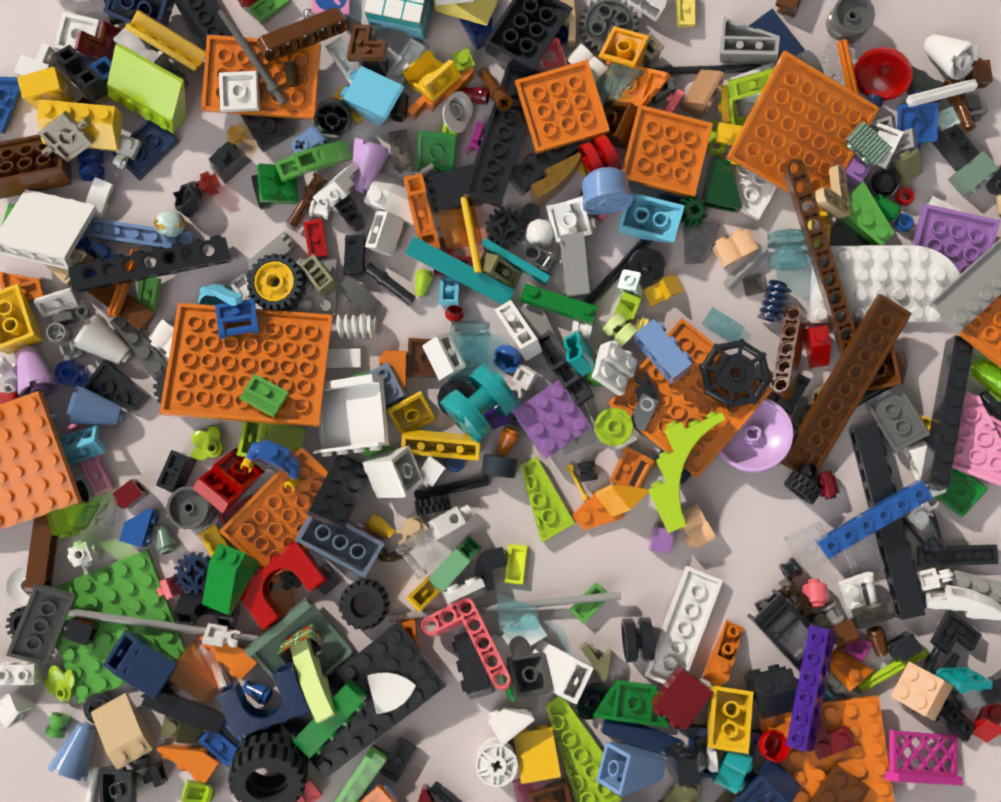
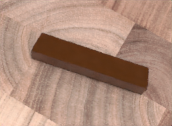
(131, 311)

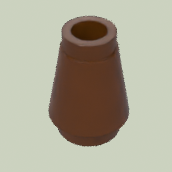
(877, 637)

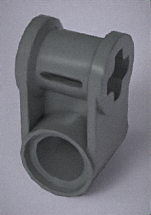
(542, 259)

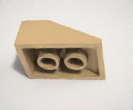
(123, 731)

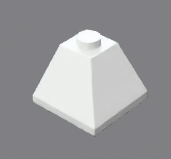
(509, 721)

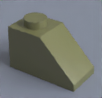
(500, 269)

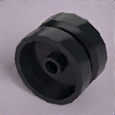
(638, 639)

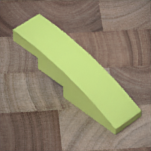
(312, 681)

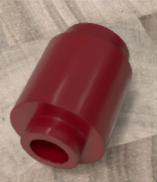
(828, 484)

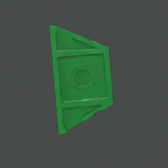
(630, 703)

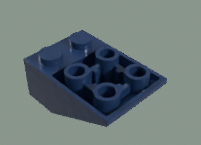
(140, 663)

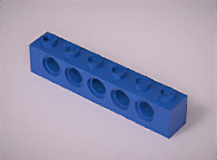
(874, 518)

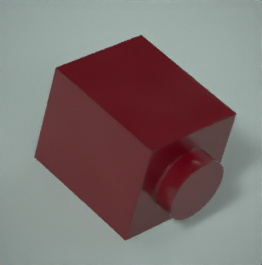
(129, 494)

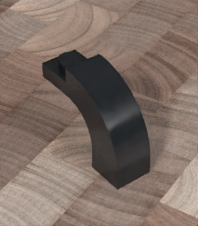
(978, 699)

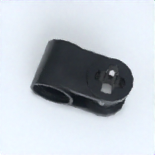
(348, 211)

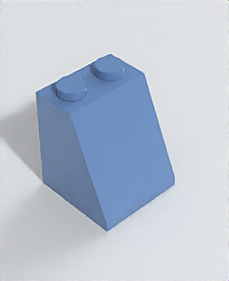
(629, 768)

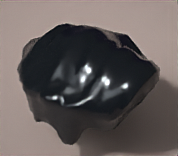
(188, 198)

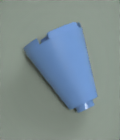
(93, 409)
(76, 753)

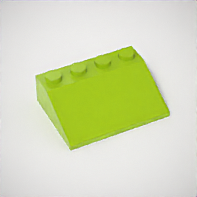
(147, 89)

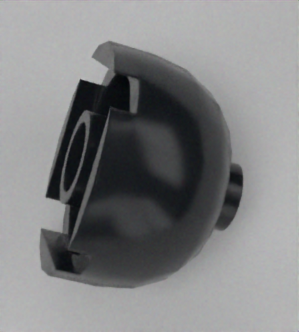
(332, 117)

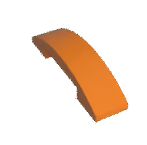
(420, 209)

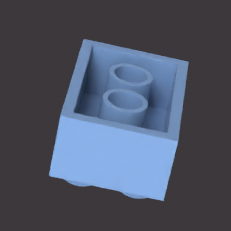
(663, 351)

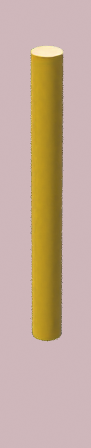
(471, 235)

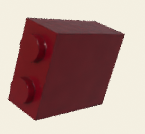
(681, 698)

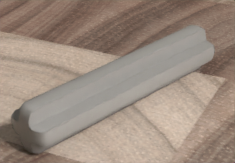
(746, 268)

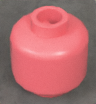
(815, 593)

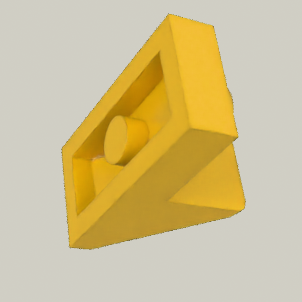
(663, 290)

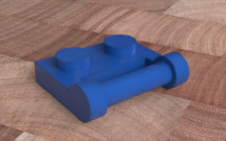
(233, 314)
(220, 745)

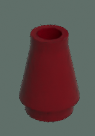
(478, 95)

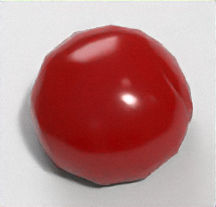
(773, 746)

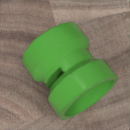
(57, 725)

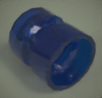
(91, 165)
(71, 373)

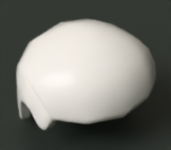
(540, 233)

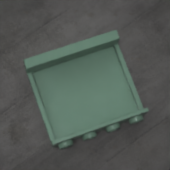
(267, 645)

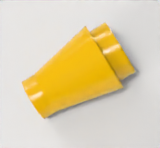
(379, 526)

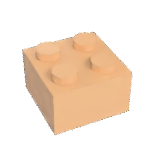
(921, 691)

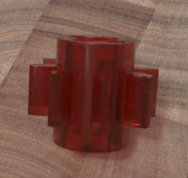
(209, 183)

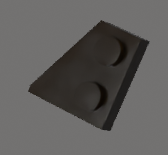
(789, 591)

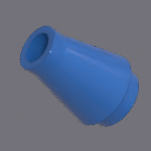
(258, 692)

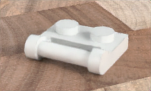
(852, 592)

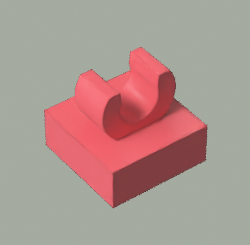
(169, 588)

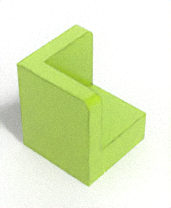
(628, 306)

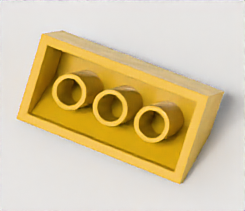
(105, 121)

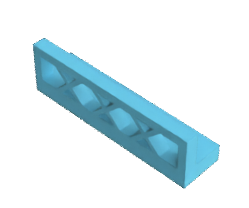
(82, 448)

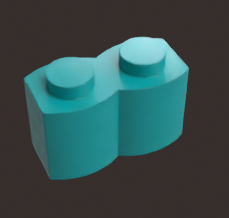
(579, 353)
(733, 770)

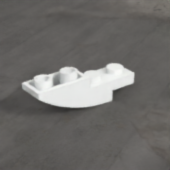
(971, 602)

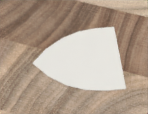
(389, 691)

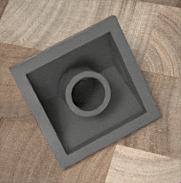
(529, 675)

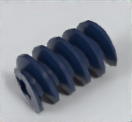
(773, 301)

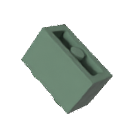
(973, 173)

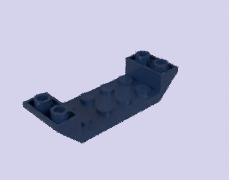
(771, 785)

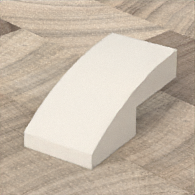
(99, 195)

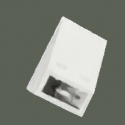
(566, 671)

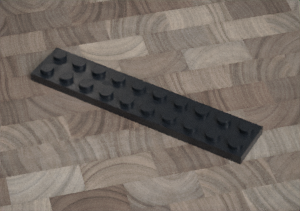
(204, 20)

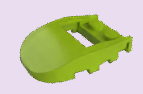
(745, 87)

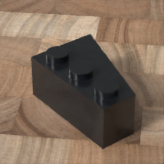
(474, 673)
(686, 763)

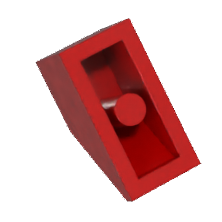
(817, 346)

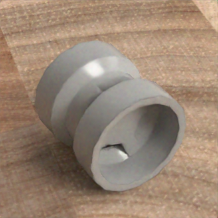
(55, 332)

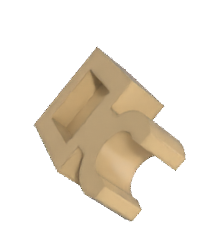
(411, 526)

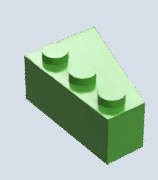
(867, 217)

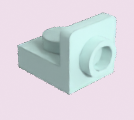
(630, 283)

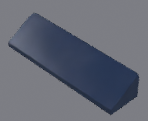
(639, 735)

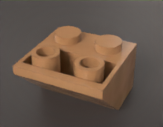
(702, 92)

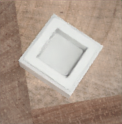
(711, 759)

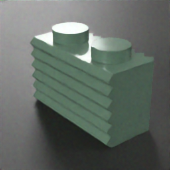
(867, 144)

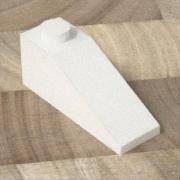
(518, 330)

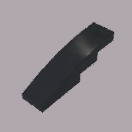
(567, 375)
(186, 711)

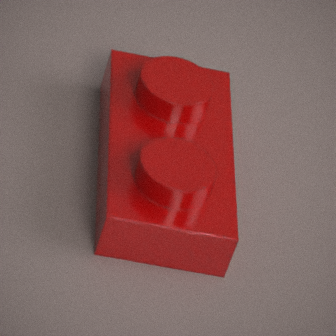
(316, 238)

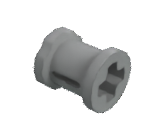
(832, 613)

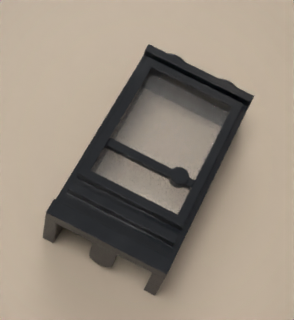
(783, 627)

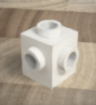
(83, 553)

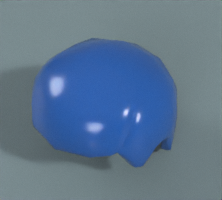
(507, 358)

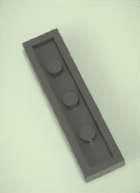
(140, 346)

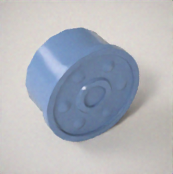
(606, 191)

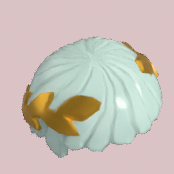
(169, 223)

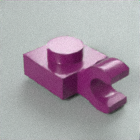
(476, 138)

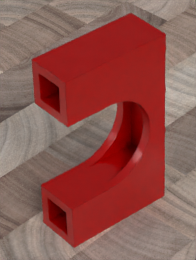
(257, 596)

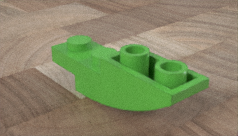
(313, 159)

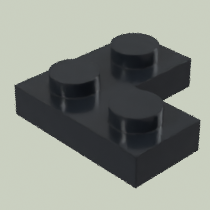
(954, 629)
(397, 759)

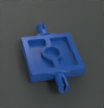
(921, 118)

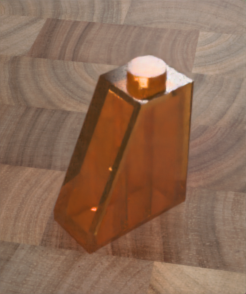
(194, 673)

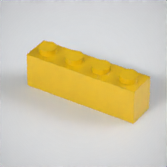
(441, 444)

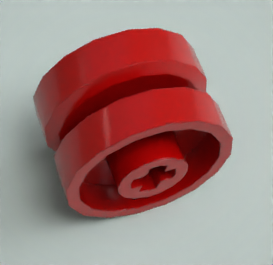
(598, 154)

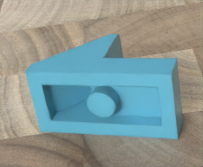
(448, 292)

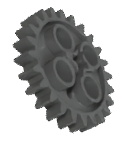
(593, 19)

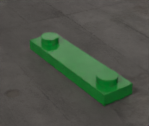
(558, 304)

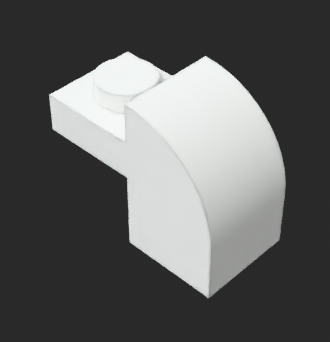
(44, 60)

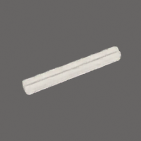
(942, 92)

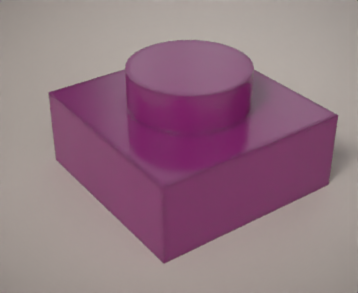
(859, 650)

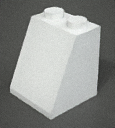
(393, 473)

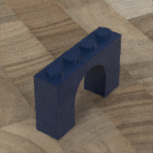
(246, 719)

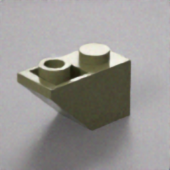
(907, 166)

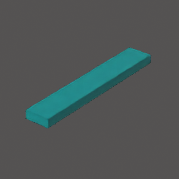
(459, 271)

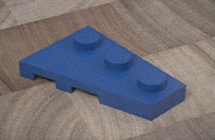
(9, 97)

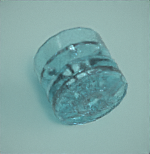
(788, 250)

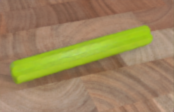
(888, 672)

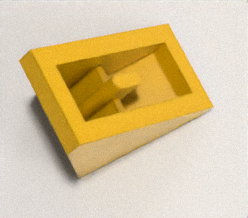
(422, 594)

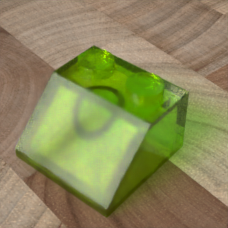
(72, 519)

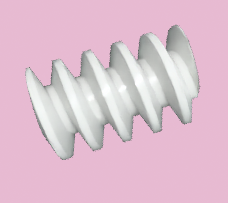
(358, 327)

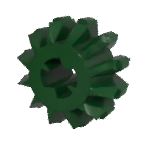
(697, 209)

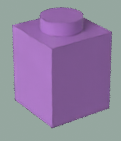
(856, 172)
(661, 539)

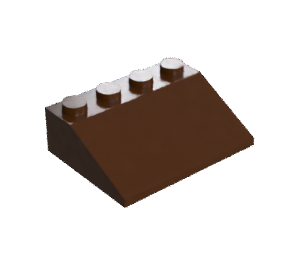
(27, 168)

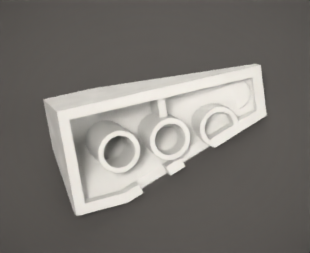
(390, 196)

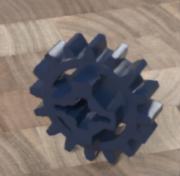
(194, 564)

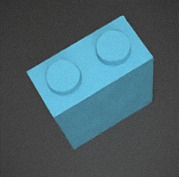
(371, 95)

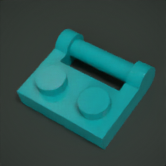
(964, 679)

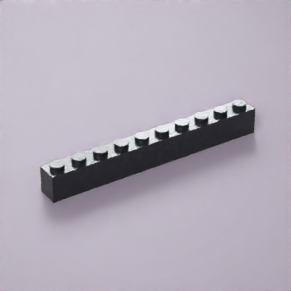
(891, 539)

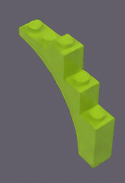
(667, 494)

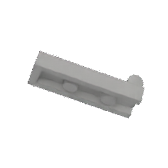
(280, 245)

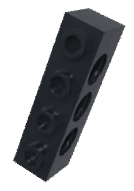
(523, 182)

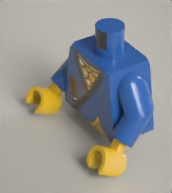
(276, 457)

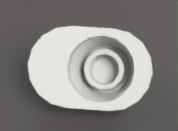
(457, 111)

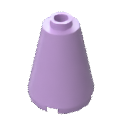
(370, 161)
(34, 373)

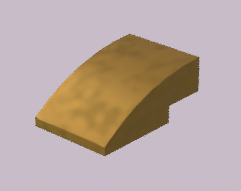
(554, 180)

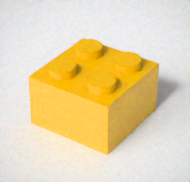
(45, 85)

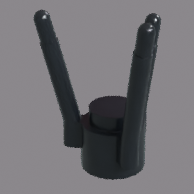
(935, 543)

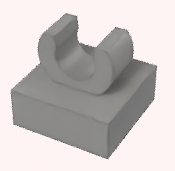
(70, 352)

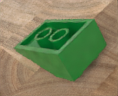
(227, 578)

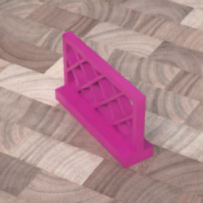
(919, 775)

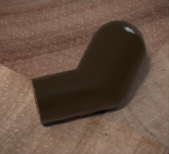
(389, 557)

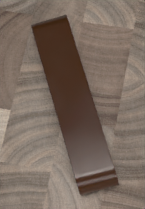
(302, 34)
(792, 359)
(41, 555)

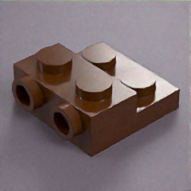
(552, 792)

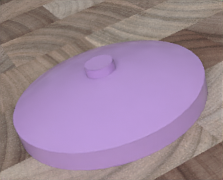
(761, 440)

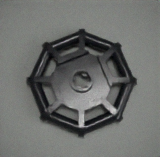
(737, 384)

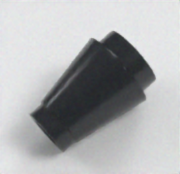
(399, 110)

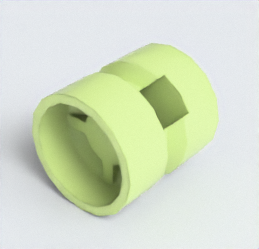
(624, 334)

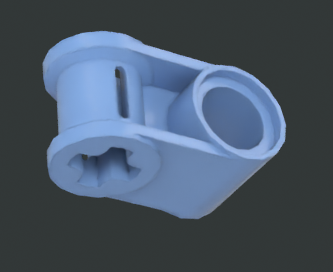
(310, 138)

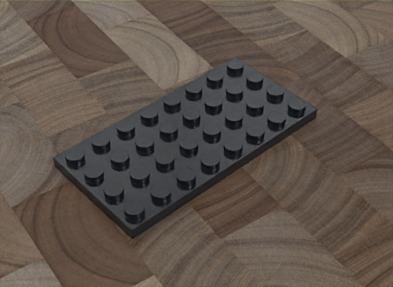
(389, 653)

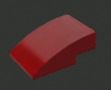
(227, 481)

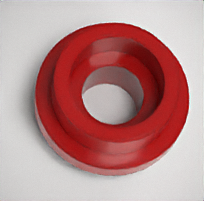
(909, 196)
(454, 313)

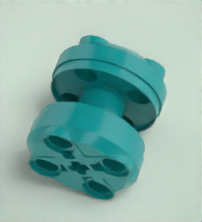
(490, 393)

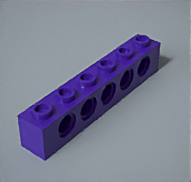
(811, 688)

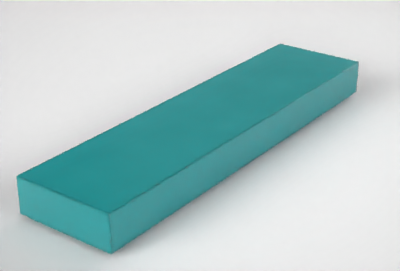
(515, 261)

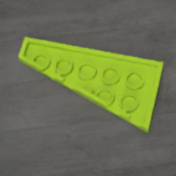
(579, 753)

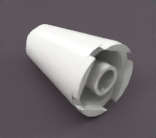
(952, 54)
(102, 341)

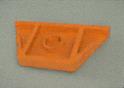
(644, 87)

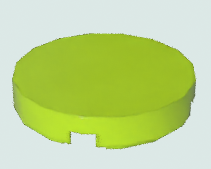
(613, 426)

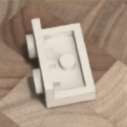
(470, 588)

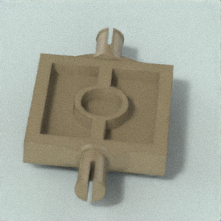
(66, 136)

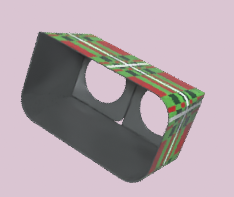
(307, 632)

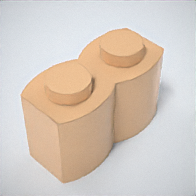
(735, 248)
(697, 529)

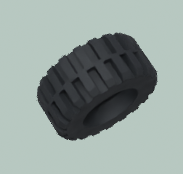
(268, 752)

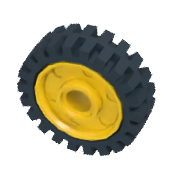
(266, 272)

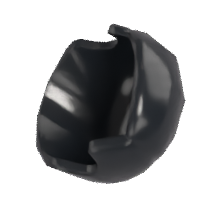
(884, 183)

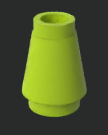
(422, 281)

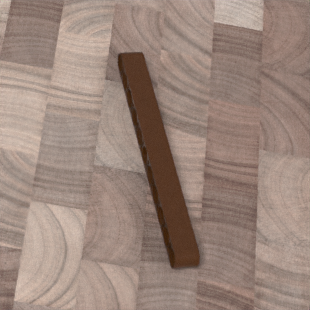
(816, 254)

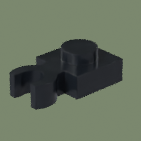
(645, 388)

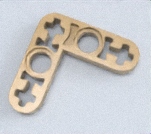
(837, 198)

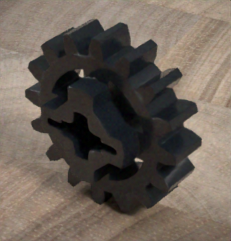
(512, 228)

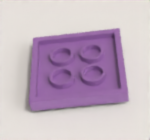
(551, 419)

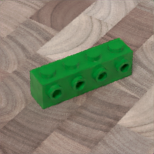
(315, 734)

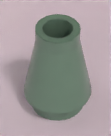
(165, 541)

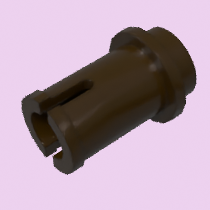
(291, 73)

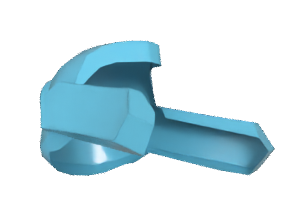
(218, 294)

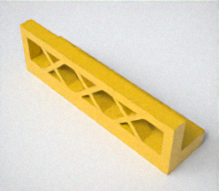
(166, 40)

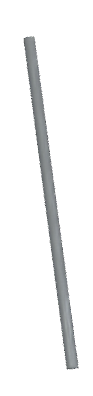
(494, 607)
(149, 623)

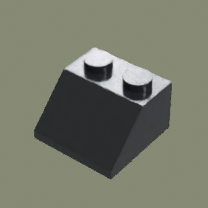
(774, 693)

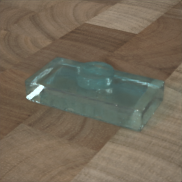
(722, 325)

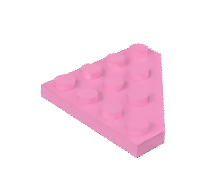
(978, 443)

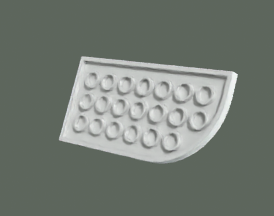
(900, 272)

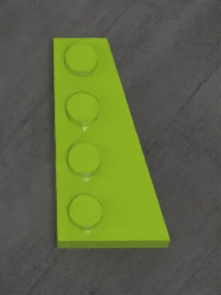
(546, 504)

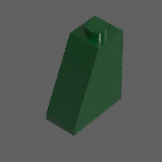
(720, 186)

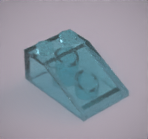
(473, 345)

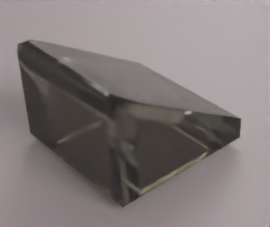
(755, 285)

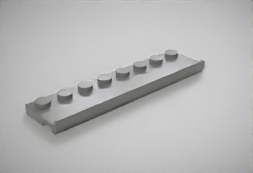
(971, 290)
(539, 324)

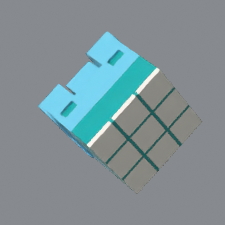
(400, 15)

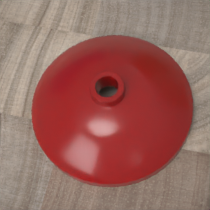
(875, 79)

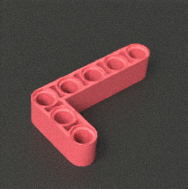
(476, 636)

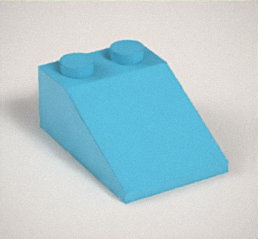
(651, 219)

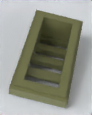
(324, 286)

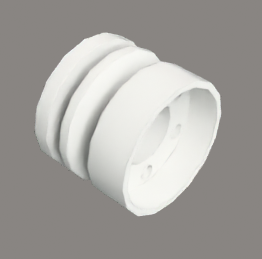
(488, 754)

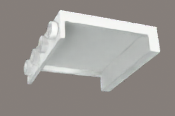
(45, 228)
(353, 416)

